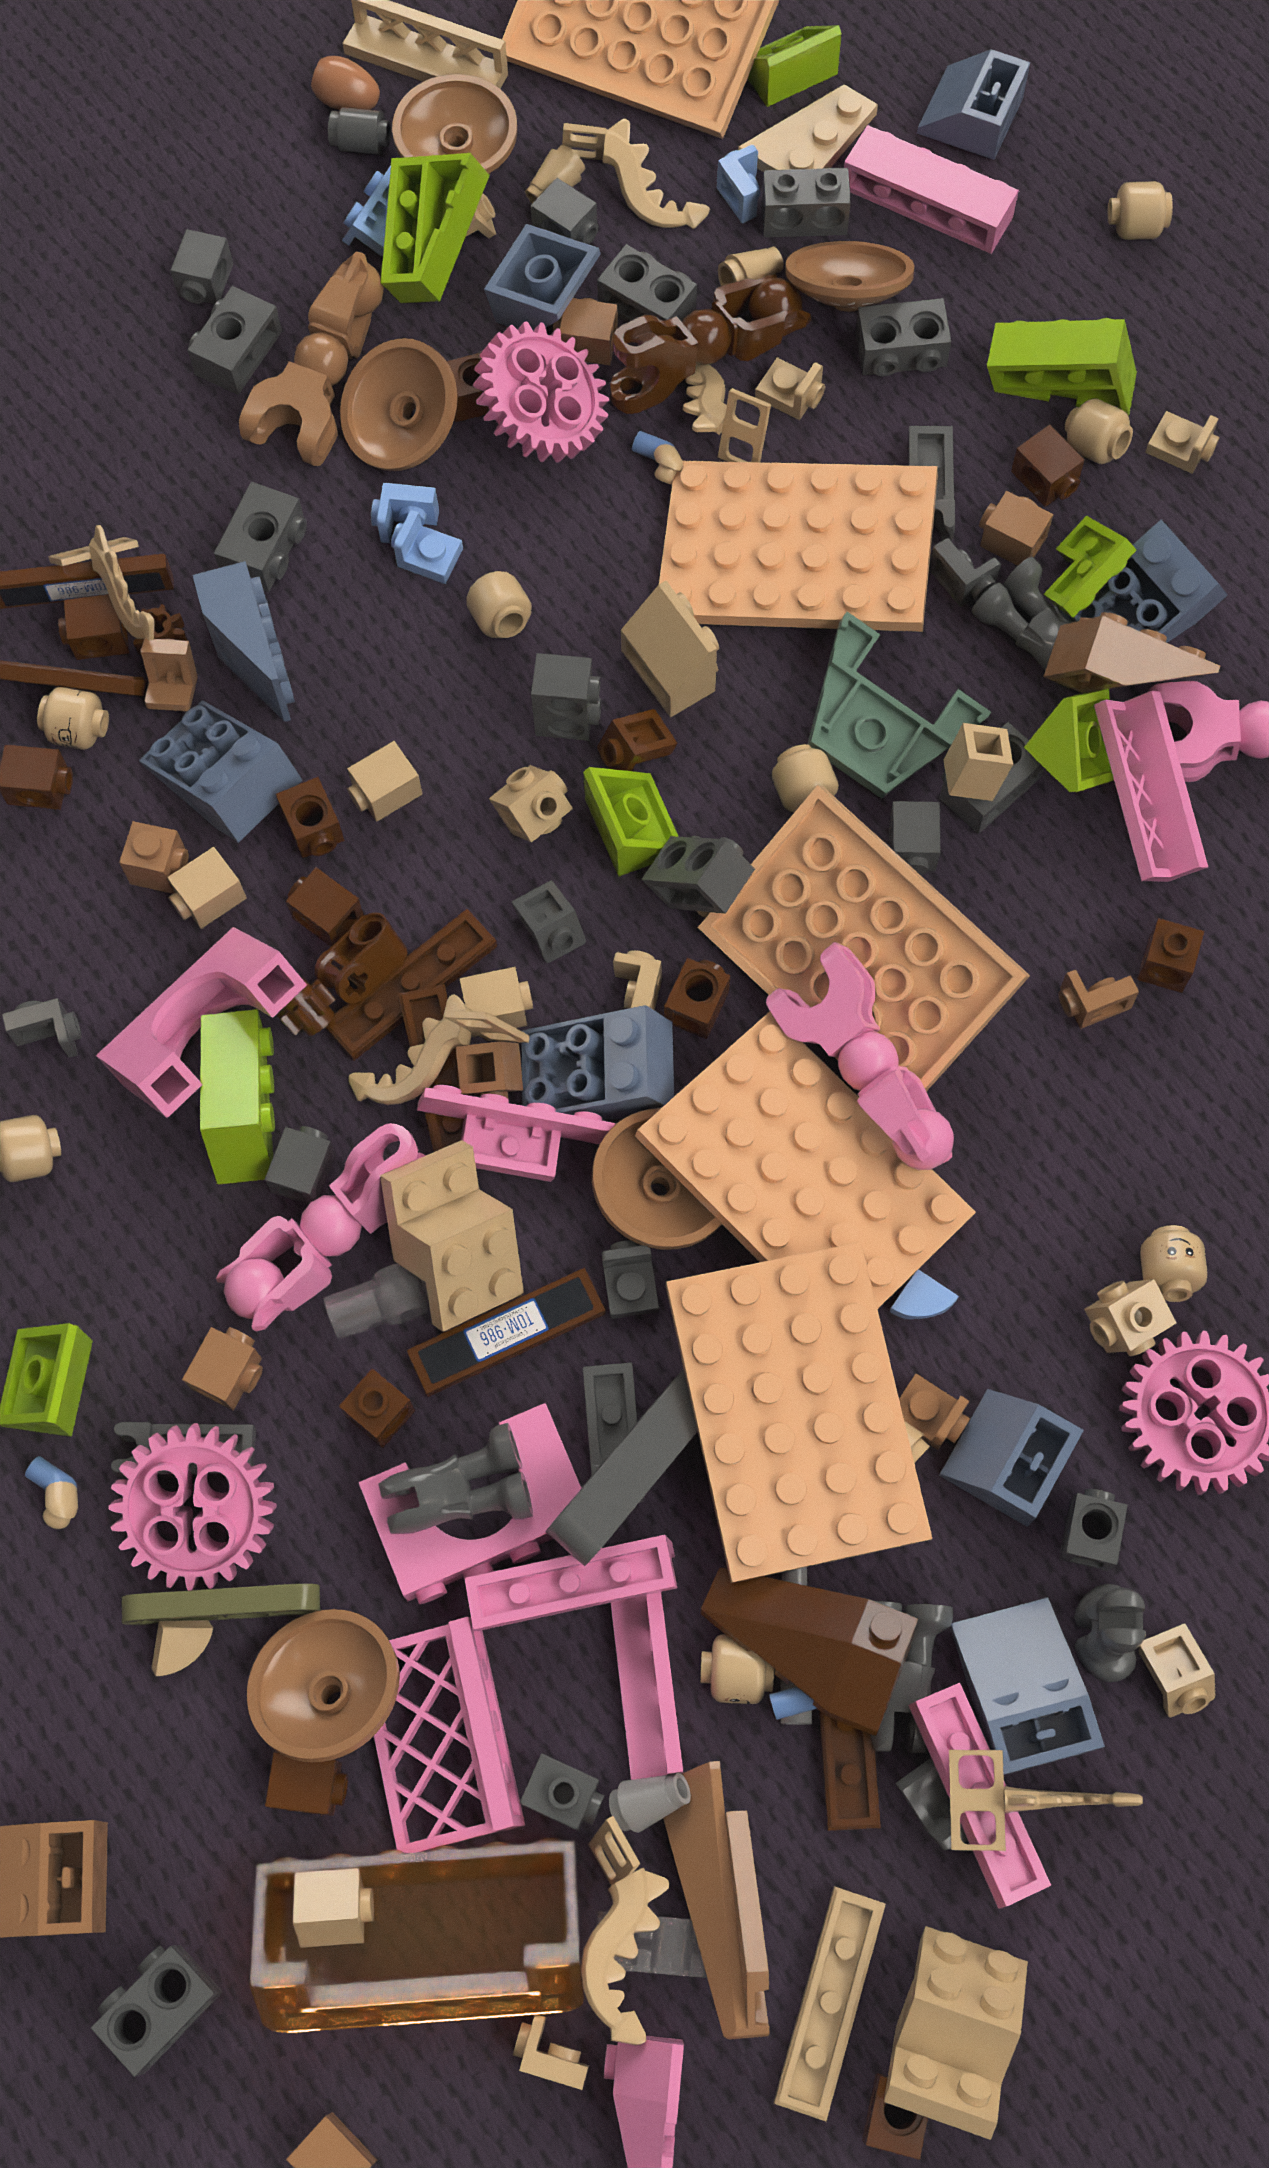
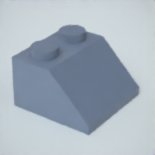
(538, 277)

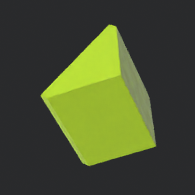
(796, 62)
(1073, 744)
(628, 816)
(45, 1379)

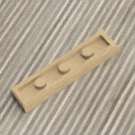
(829, 2004)

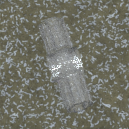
(389, 1297)

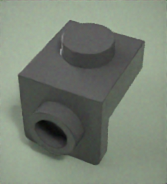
(41, 1020)
(929, 1802)

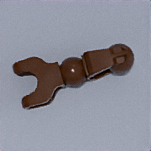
(672, 348)

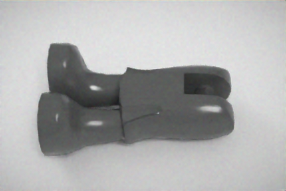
(1022, 589)
(446, 1491)
(1116, 1632)
(916, 1673)

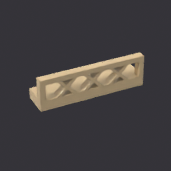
(423, 54)

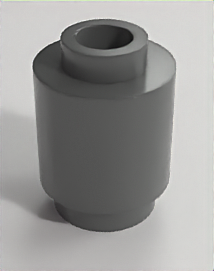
(359, 130)

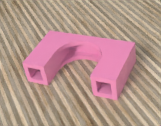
(227, 975)
(433, 1559)

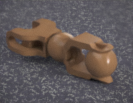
(304, 388)

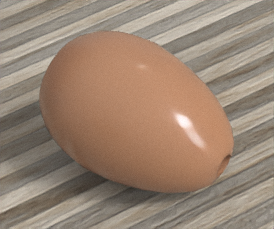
(344, 84)

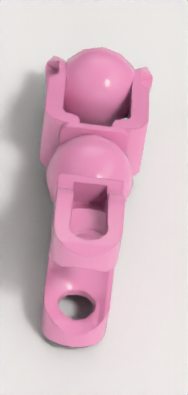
(1213, 727)
(866, 1058)
(327, 1228)

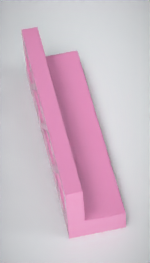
(1151, 787)
(567, 1585)
(646, 1687)
(950, 1724)

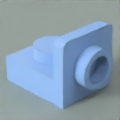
(738, 182)
(396, 504)
(425, 549)

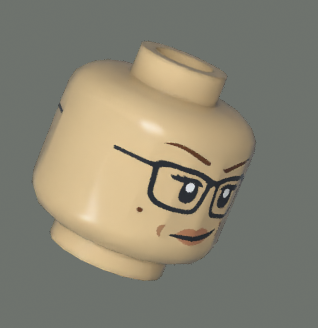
(72, 717)

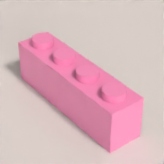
(930, 189)

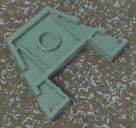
(871, 731)

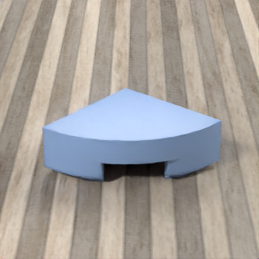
(923, 1298)

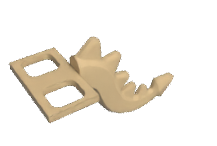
(614, 149)
(721, 418)
(106, 564)
(431, 1056)
(1004, 1799)
(616, 1931)

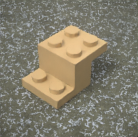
(452, 1235)
(957, 2032)

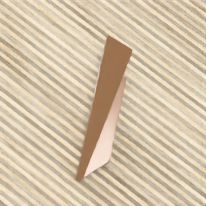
(723, 1901)

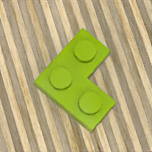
(1094, 557)

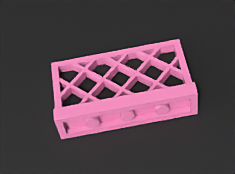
(484, 1738)

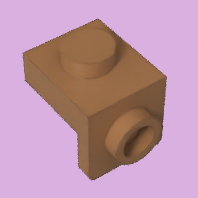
(169, 674)

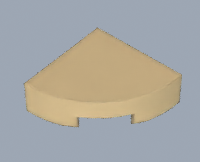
(179, 1644)

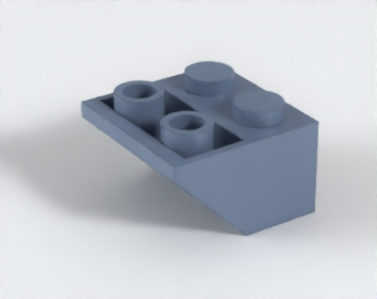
(976, 102)
(1011, 1454)

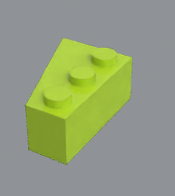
(427, 222)
(1064, 360)
(235, 1095)

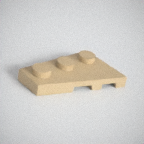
(816, 133)

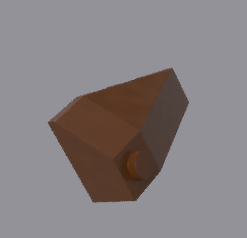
(823, 1641)

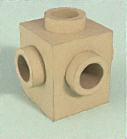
(532, 802)
(1129, 1316)

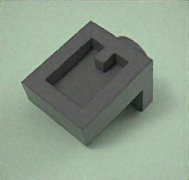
(957, 574)
(550, 921)
(629, 1280)

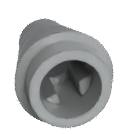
(647, 1800)

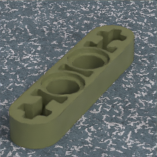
(221, 1604)

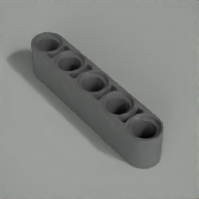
(626, 1474)

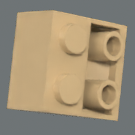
(671, 650)

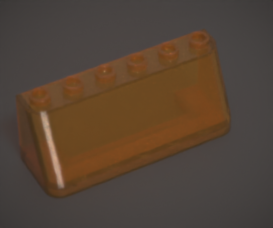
(446, 1943)

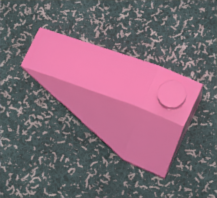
(646, 2098)

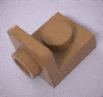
(1101, 1002)
(933, 1412)

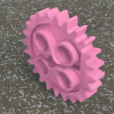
(541, 392)
(1170, 1441)
(148, 1503)

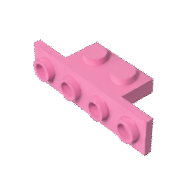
(513, 1136)

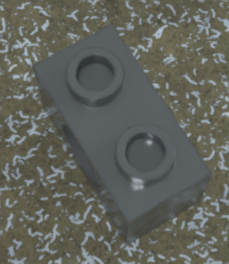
(234, 340)
(260, 515)

